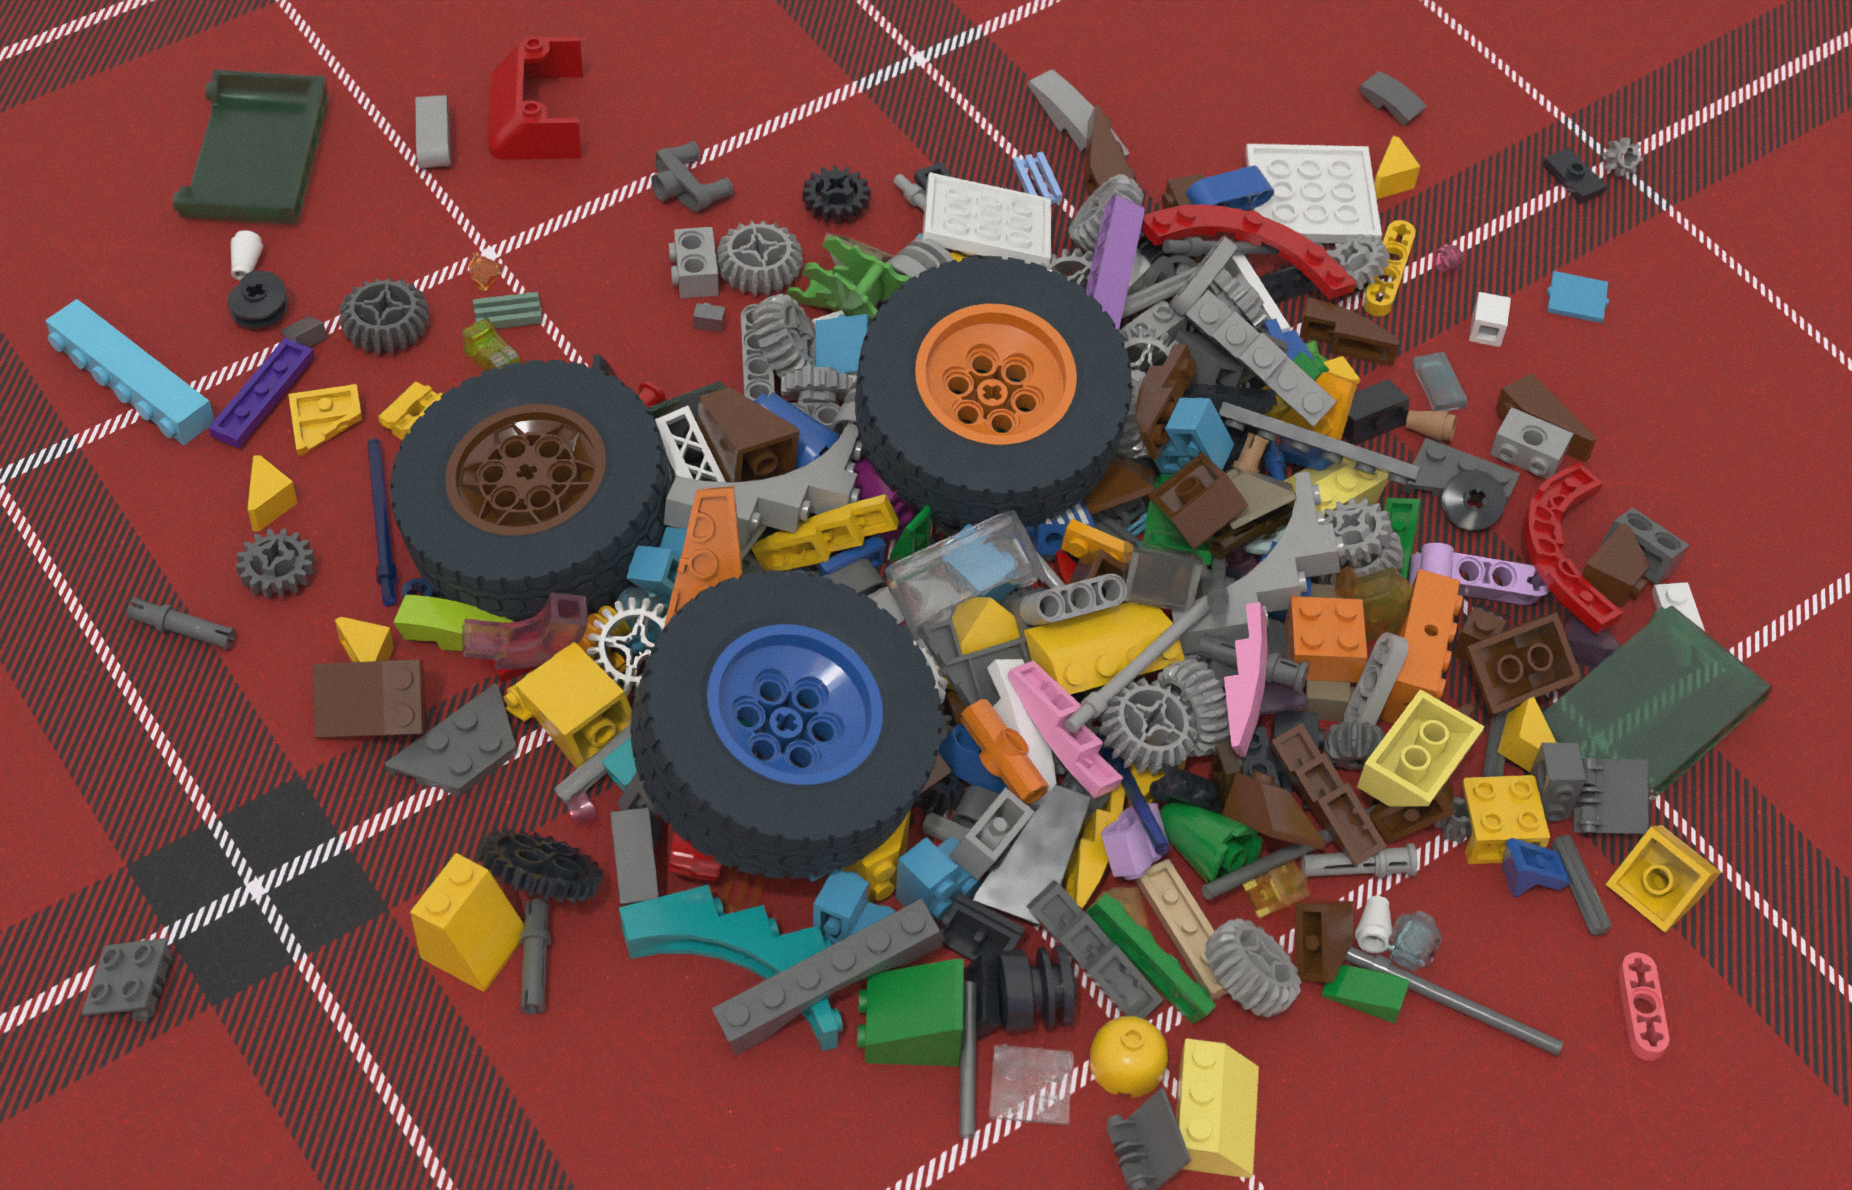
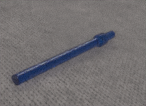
(386, 571)
(1137, 801)

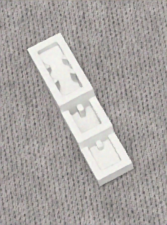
(1015, 717)

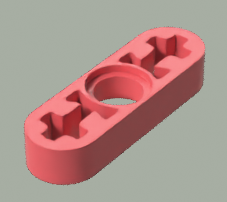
(1635, 1020)

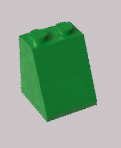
(913, 1015)

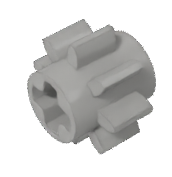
(1630, 153)

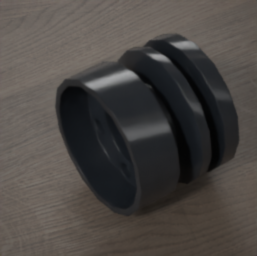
(1037, 988)

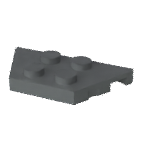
(461, 747)

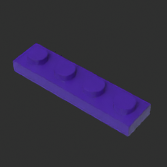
(261, 393)

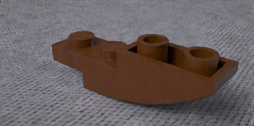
(1160, 395)

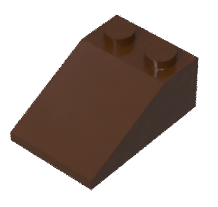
(1523, 663)
(369, 698)

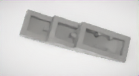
(1065, 106)

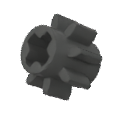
(1457, 825)

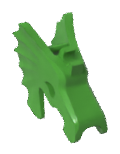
(833, 289)

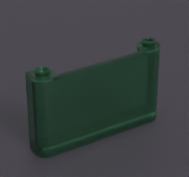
(256, 148)
(1659, 700)

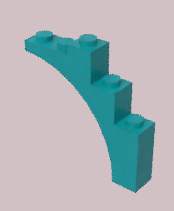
(697, 925)

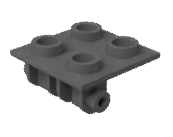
(1613, 797)
(129, 979)
(1148, 1144)

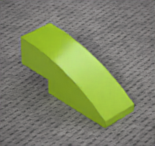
(438, 620)

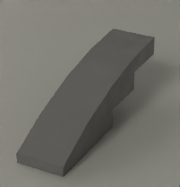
(1094, 952)

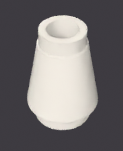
(245, 253)
(1374, 925)

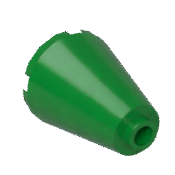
(1209, 839)

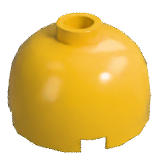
(1128, 1056)

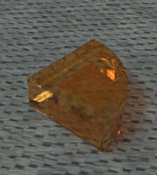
(483, 271)

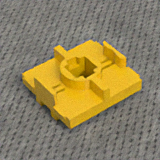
(400, 413)

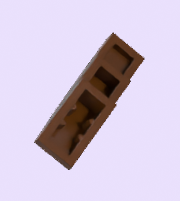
(1327, 795)

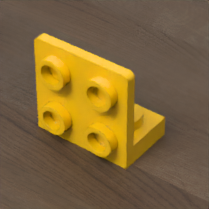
(1500, 811)

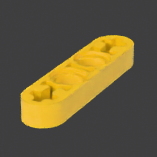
(1394, 270)

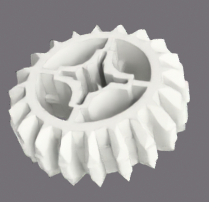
(606, 640)

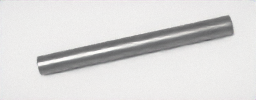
(968, 1063)

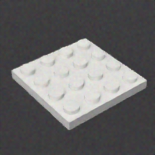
(1319, 190)
(987, 220)

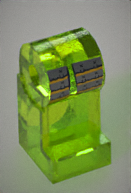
(487, 347)

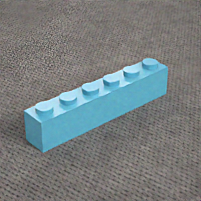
(129, 372)

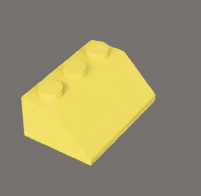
(1344, 482)
(1419, 753)
(1217, 1108)

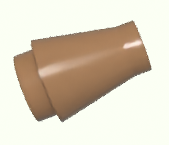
(1433, 424)

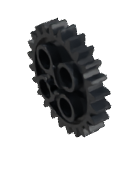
(540, 865)

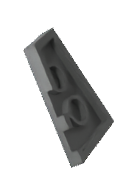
(1441, 463)

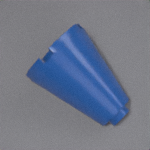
(814, 436)

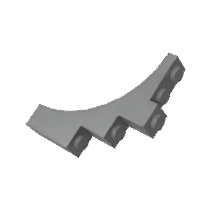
(1260, 357)
(782, 499)
(1302, 552)

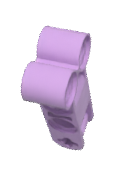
(1514, 576)

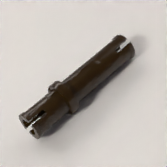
(1261, 527)

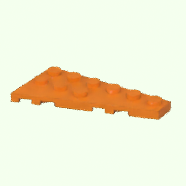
(710, 546)

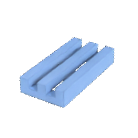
(1046, 171)

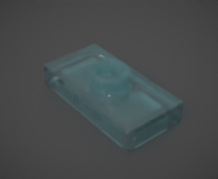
(1439, 382)

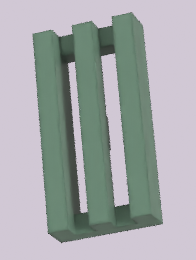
(507, 307)

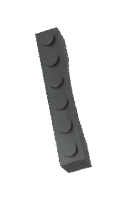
(776, 1001)

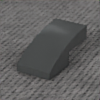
(1396, 97)

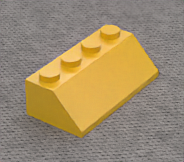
(1099, 644)

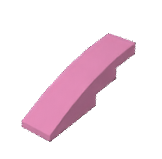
(1246, 690)
(1049, 709)

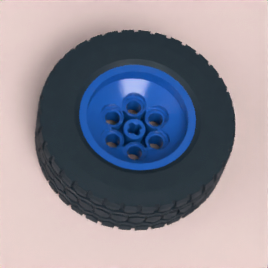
(797, 645)

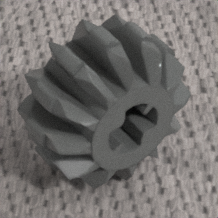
(1352, 744)

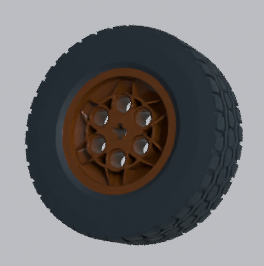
(531, 487)

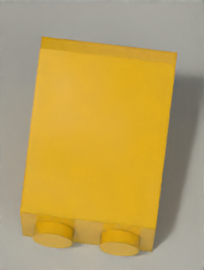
(982, 624)
(575, 703)
(466, 924)

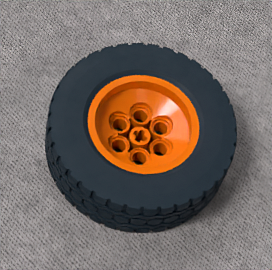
(1012, 325)

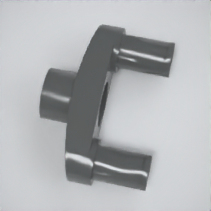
(677, 181)

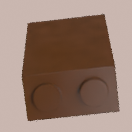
(746, 437)

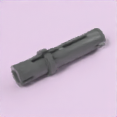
(166, 619)
(535, 942)

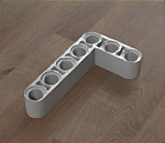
(759, 376)

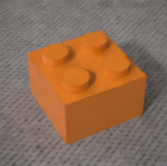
(1328, 636)

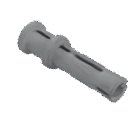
(1384, 862)

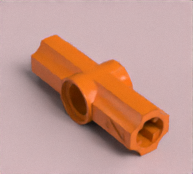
(1004, 752)

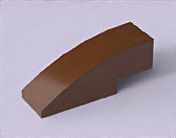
(1348, 333)

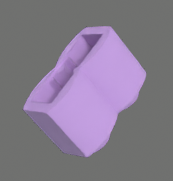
(1128, 844)

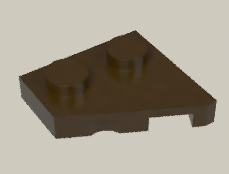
(1223, 771)

